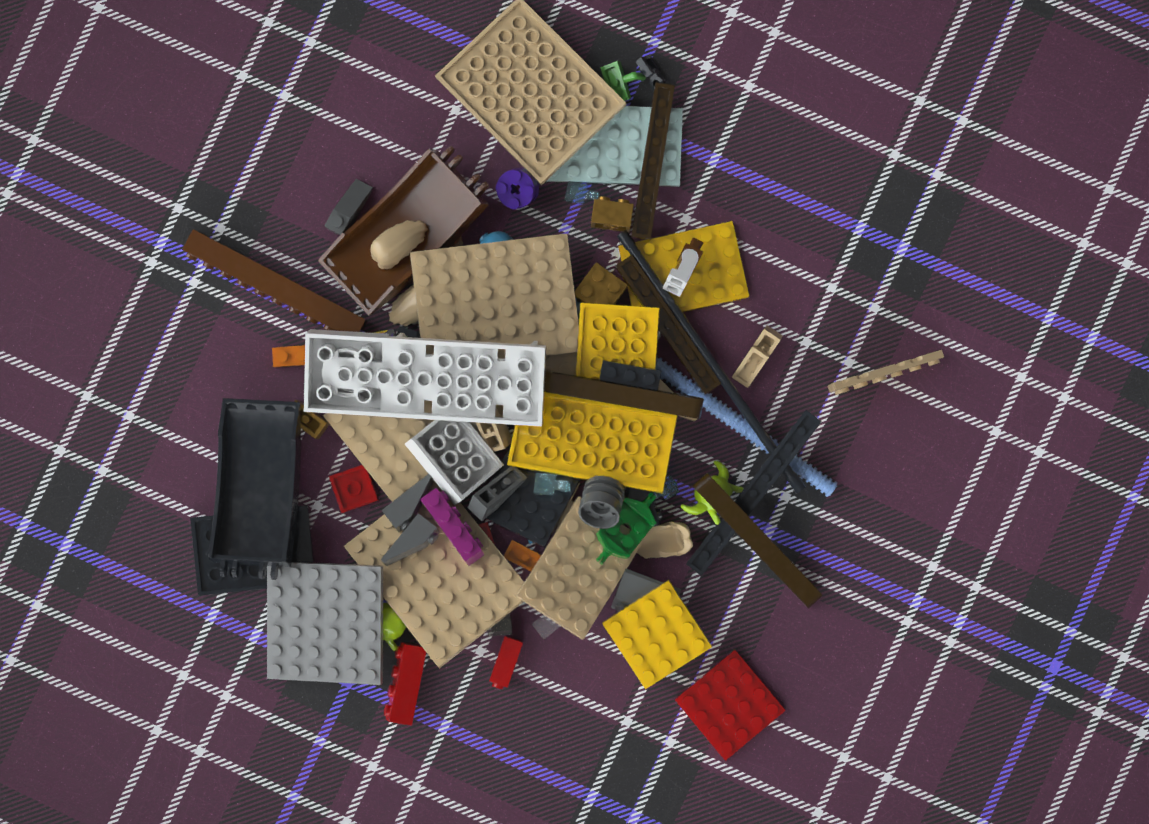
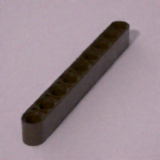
(623, 394)
(757, 540)

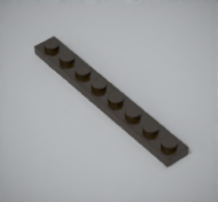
(652, 161)
(668, 325)

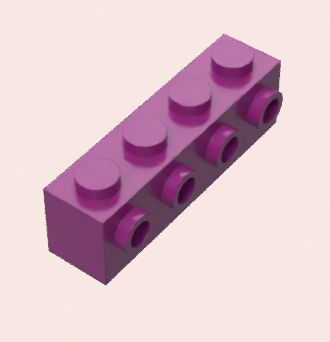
(454, 529)

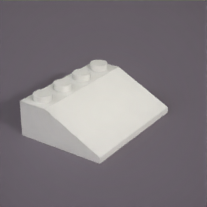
(454, 457)

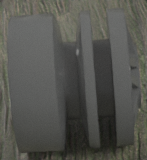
(601, 502)

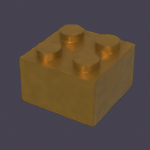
(612, 214)
(600, 287)

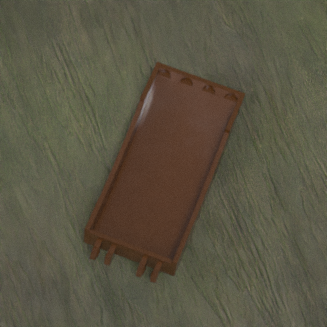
(428, 193)

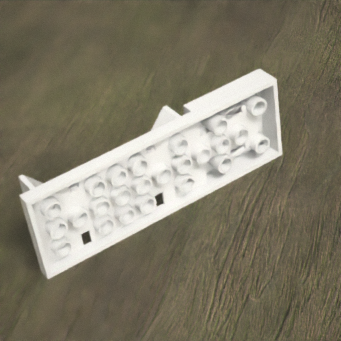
(395, 377)

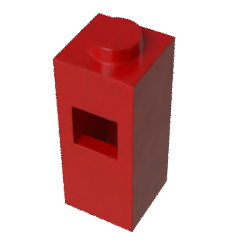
(505, 662)

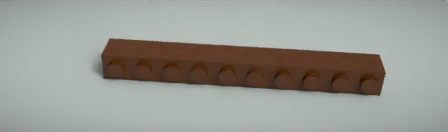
(271, 284)

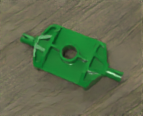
(640, 521)

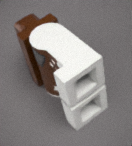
(686, 264)

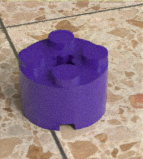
(507, 190)

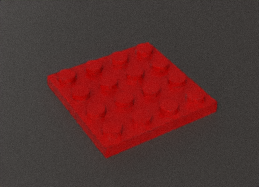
(730, 705)

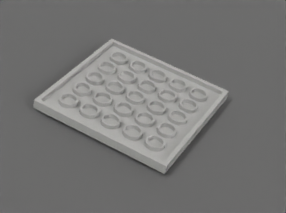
(325, 623)

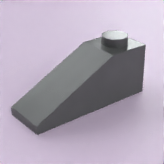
(348, 208)
(496, 492)
(407, 506)
(413, 539)

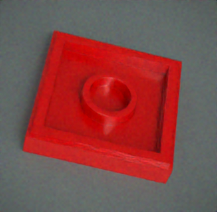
(353, 488)

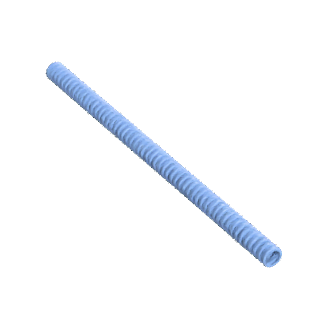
(737, 422)

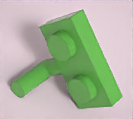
(615, 78)

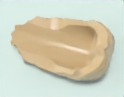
(397, 243)
(404, 308)
(666, 541)

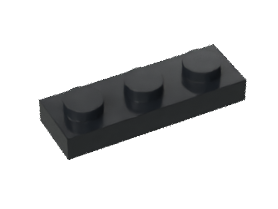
(630, 375)

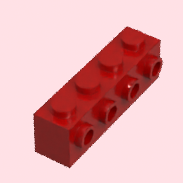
(405, 684)

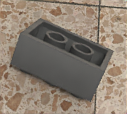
(632, 588)

